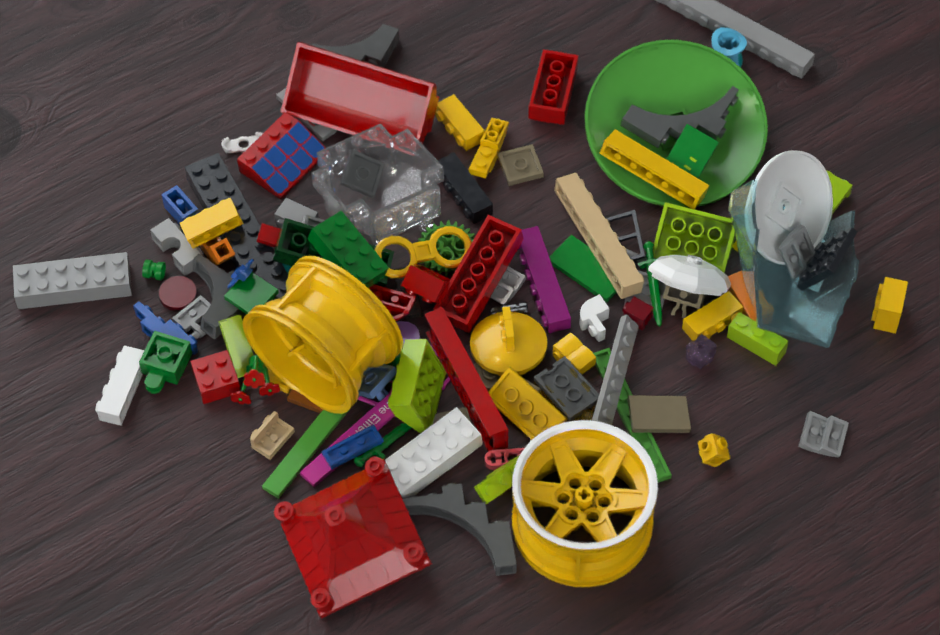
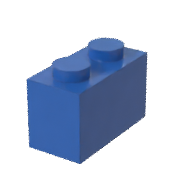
(178, 204)

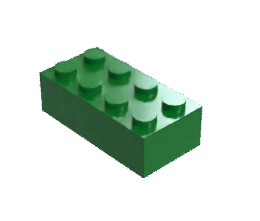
(344, 245)

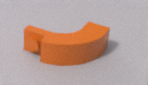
(218, 250)

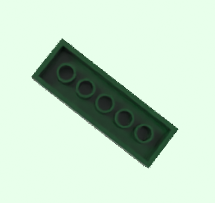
(294, 244)

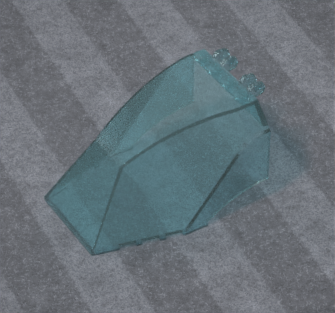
(776, 300)

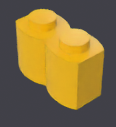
(575, 352)

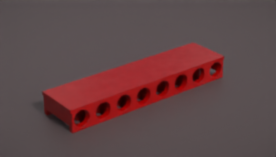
(466, 380)

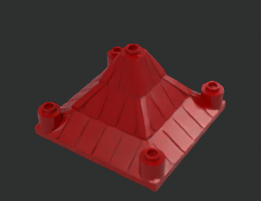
(352, 538)

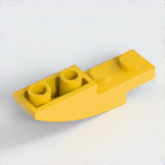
(489, 148)

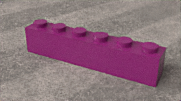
(543, 281)

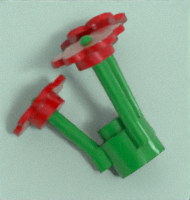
(255, 378)

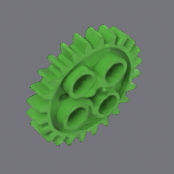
(446, 247)

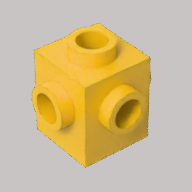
(713, 450)

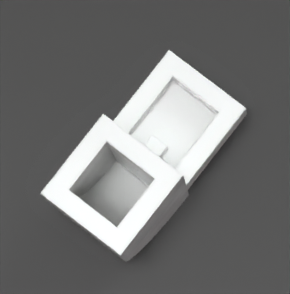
(591, 316)

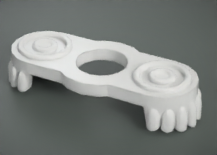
(232, 146)

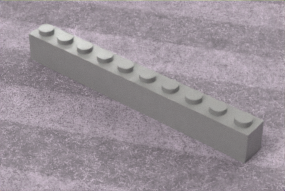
(759, 38)

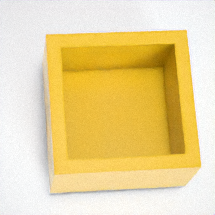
(889, 304)

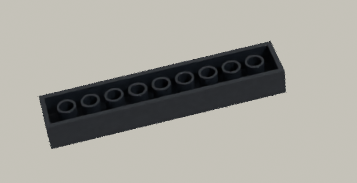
(214, 183)

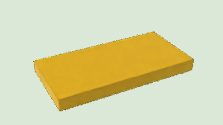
(524, 404)

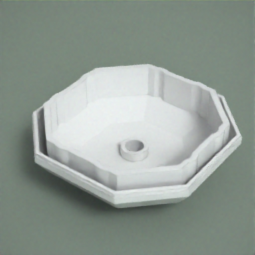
(690, 274)

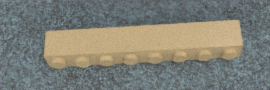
(599, 235)

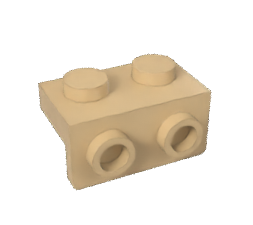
(271, 435)

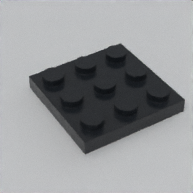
(826, 258)

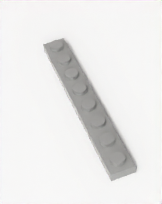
(616, 371)

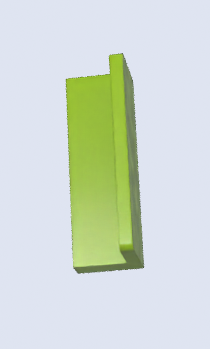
(236, 343)

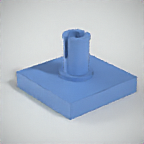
(375, 380)

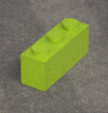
(759, 341)

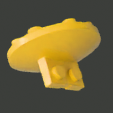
(508, 341)

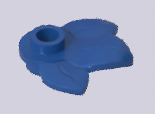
(241, 273)

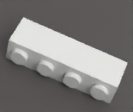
(121, 386)

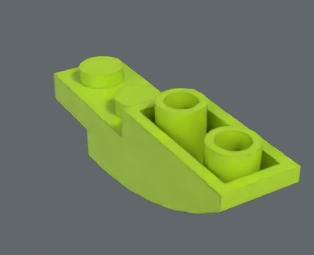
(497, 482)

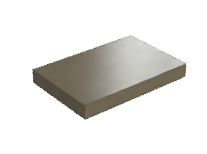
(659, 414)

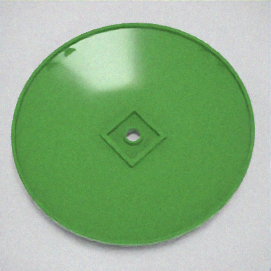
(674, 81)

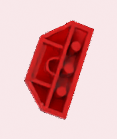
(397, 302)

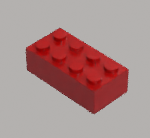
(553, 87)

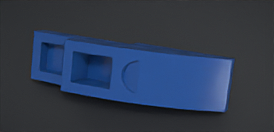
(151, 323)

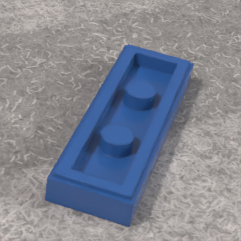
(352, 446)

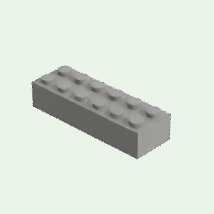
(72, 280)

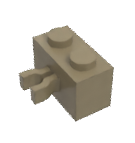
(683, 297)

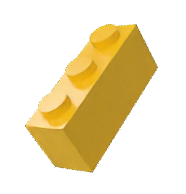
(459, 122)
(211, 223)
(712, 317)

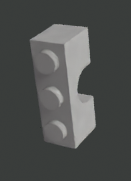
(170, 235)

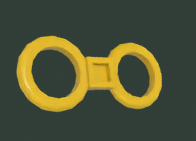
(424, 250)

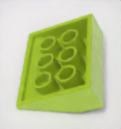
(694, 233)
(417, 385)

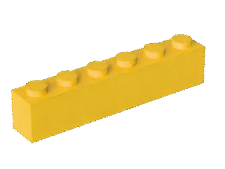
(654, 169)

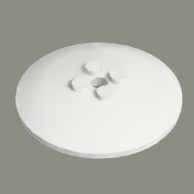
(804, 189)

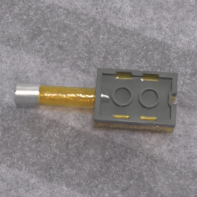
(568, 391)

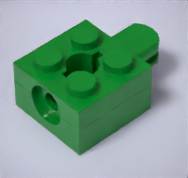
(157, 360)

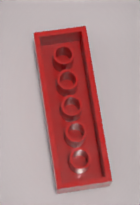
(479, 272)

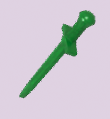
(653, 283)
(387, 441)

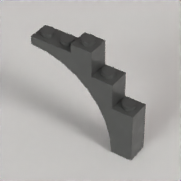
(657, 128)
(473, 517)

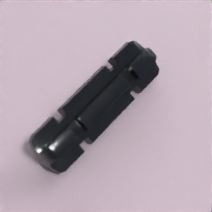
(522, 308)

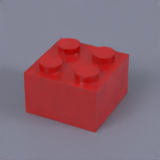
(424, 282)
(215, 376)

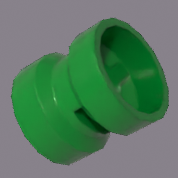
(154, 269)

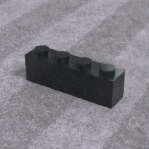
(465, 189)

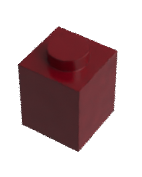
(638, 312)

